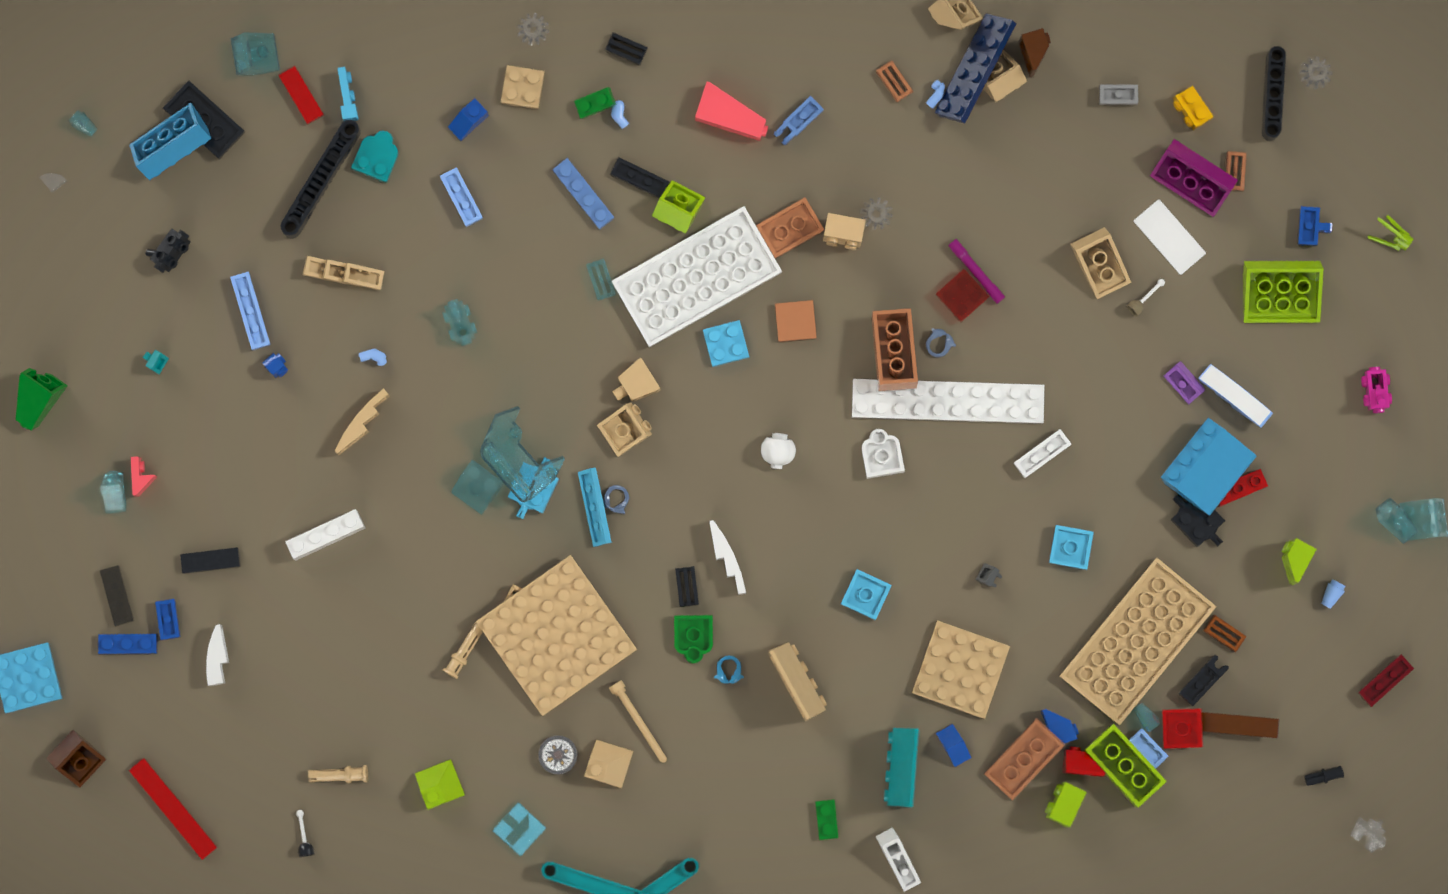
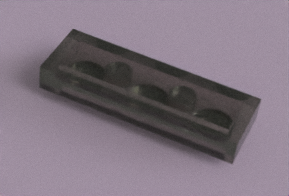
(117, 595)

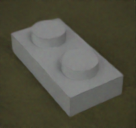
(1118, 95)

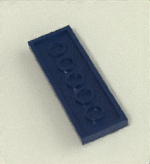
(975, 68)

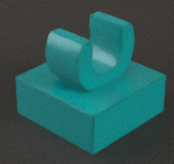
(155, 361)

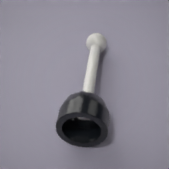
(305, 848)

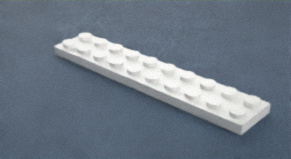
(950, 402)

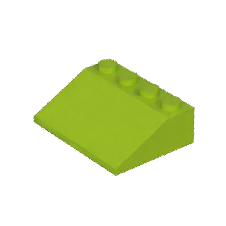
(1282, 291)

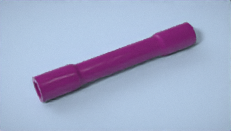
(963, 255)

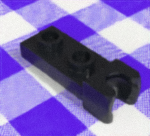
(1202, 681)

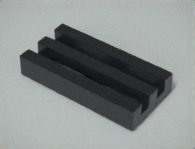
(641, 54)
(684, 570)

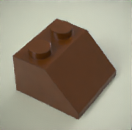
(1033, 49)
(76, 758)

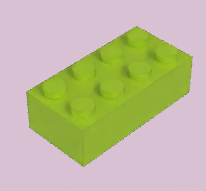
(1125, 766)

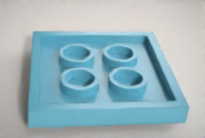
(28, 678)

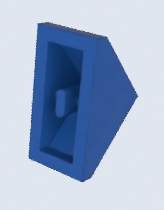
(953, 745)

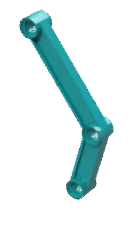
(598, 885)

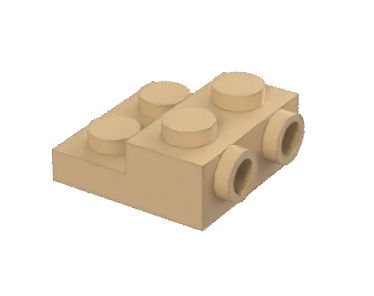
(625, 428)

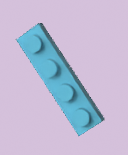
(594, 507)

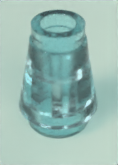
(83, 123)
(1146, 717)

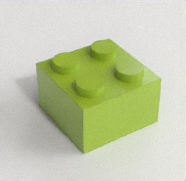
(1065, 804)

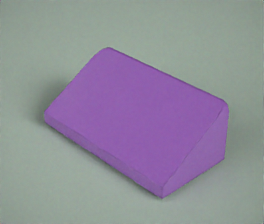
(1184, 382)

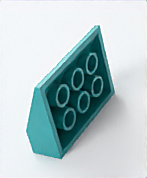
(902, 767)

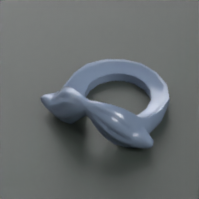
(948, 344)
(619, 508)

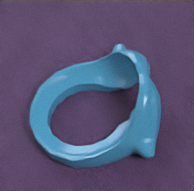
(722, 677)

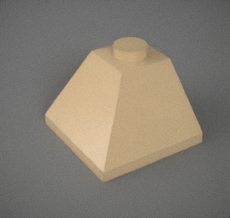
(955, 13)
(608, 763)

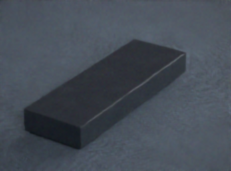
(639, 177)
(210, 560)

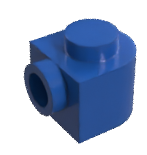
(275, 365)

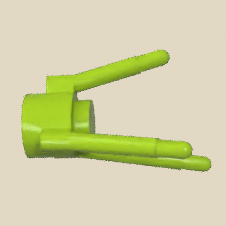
(1402, 237)

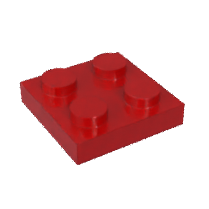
(1182, 728)

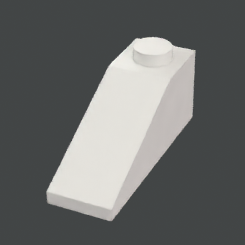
(898, 859)

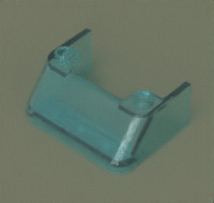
(511, 460)

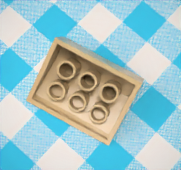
(796, 680)

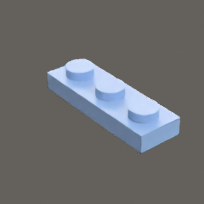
(461, 197)

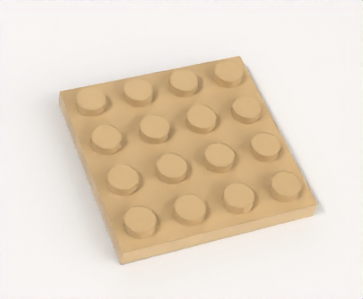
(960, 669)

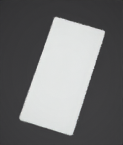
(1169, 237)

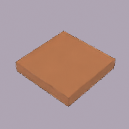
(795, 321)

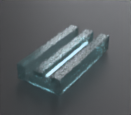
(595, 264)

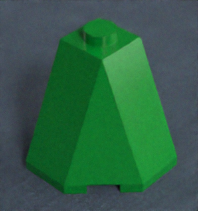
(36, 397)

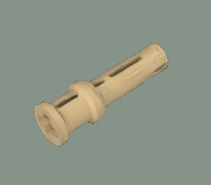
(459, 658)
(348, 774)

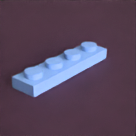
(250, 310)

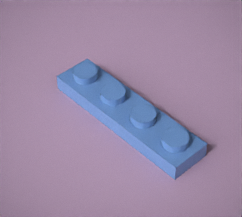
(583, 193)

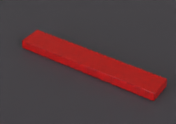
(173, 808)

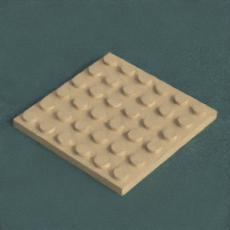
(556, 635)

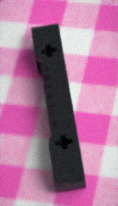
(320, 178)

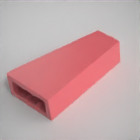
(727, 113)

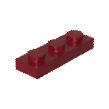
(1385, 680)

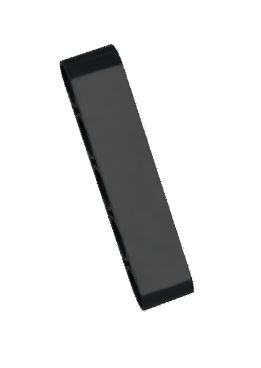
(1273, 84)

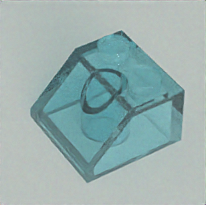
(255, 53)
(477, 487)

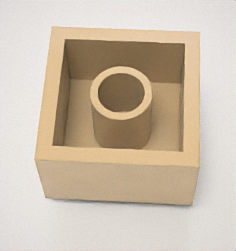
(844, 231)

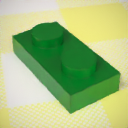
(595, 103)
(826, 819)

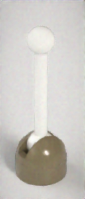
(1136, 306)

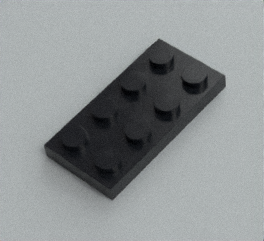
(222, 128)

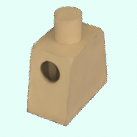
(636, 382)

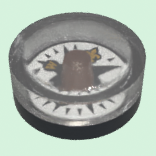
(558, 755)

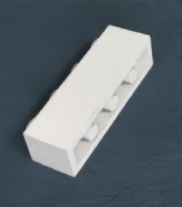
(325, 534)

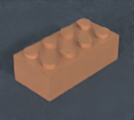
(894, 349)

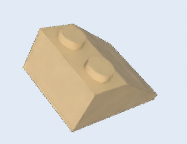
(1100, 262)

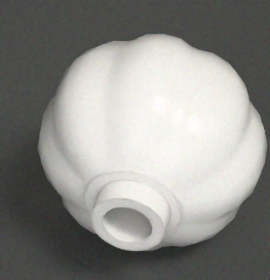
(778, 450)

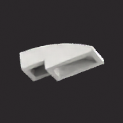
(216, 656)

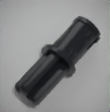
(1324, 776)

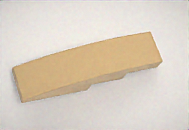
(343, 273)
(357, 428)

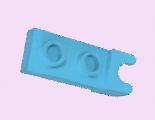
(349, 110)

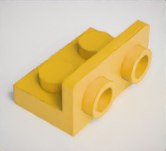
(1192, 107)

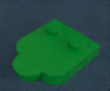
(693, 636)

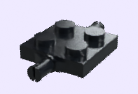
(1196, 524)

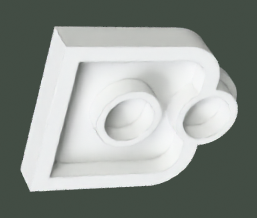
(882, 455)

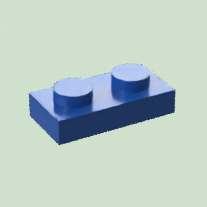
(167, 619)

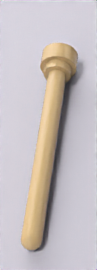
(619, 690)

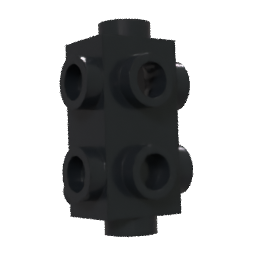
(169, 251)

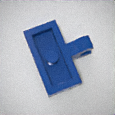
(1310, 225)

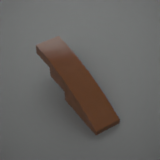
(1240, 725)

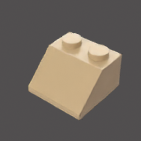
(1004, 78)

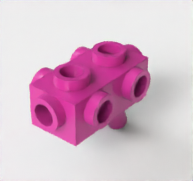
(1377, 395)

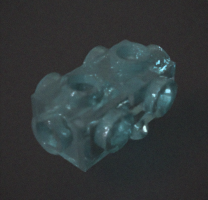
(457, 315)

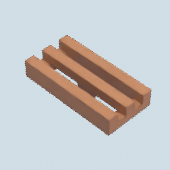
(888, 85)
(1243, 167)

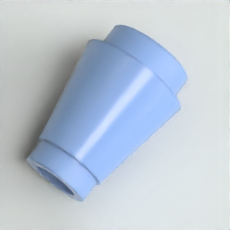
(1332, 593)

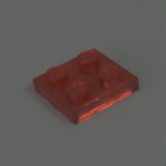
(962, 295)

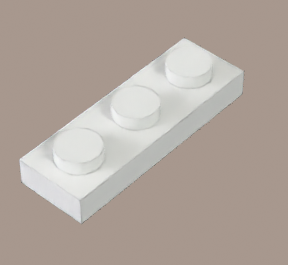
(1042, 453)

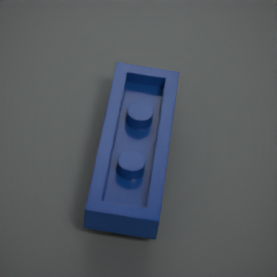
(127, 643)

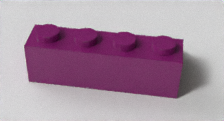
(1193, 178)

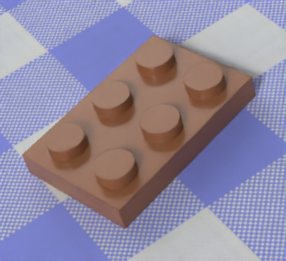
(790, 228)

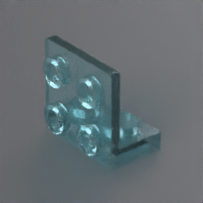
(1427, 517)

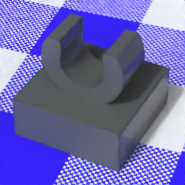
(987, 575)

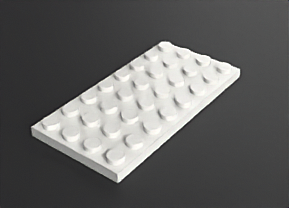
(696, 276)

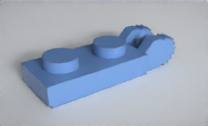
(799, 119)

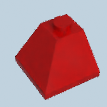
(1080, 763)

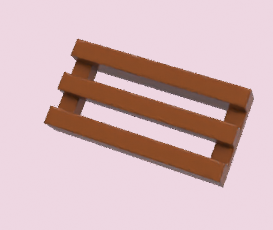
(1221, 640)

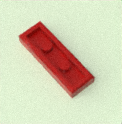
(301, 95)

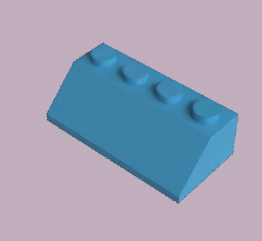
(169, 141)

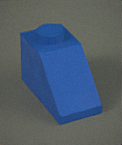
(468, 119)
(1060, 726)

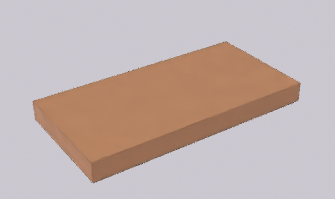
(1024, 759)

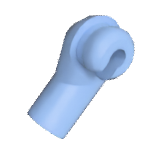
(937, 95)
(617, 114)
(373, 354)

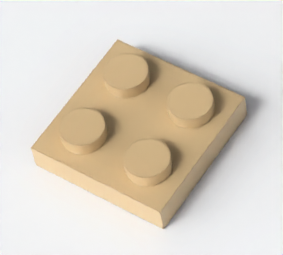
(522, 87)

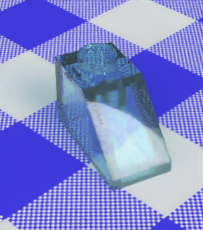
(1395, 520)

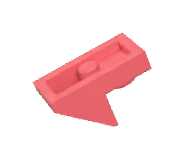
(139, 481)

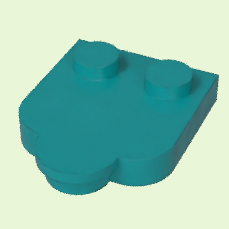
(376, 156)

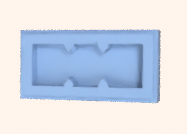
(1148, 748)

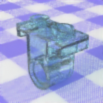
(113, 492)

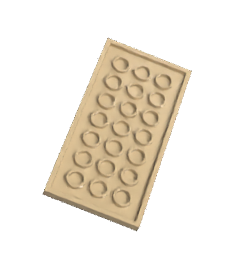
(1137, 641)

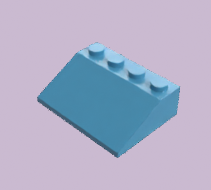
(1208, 466)

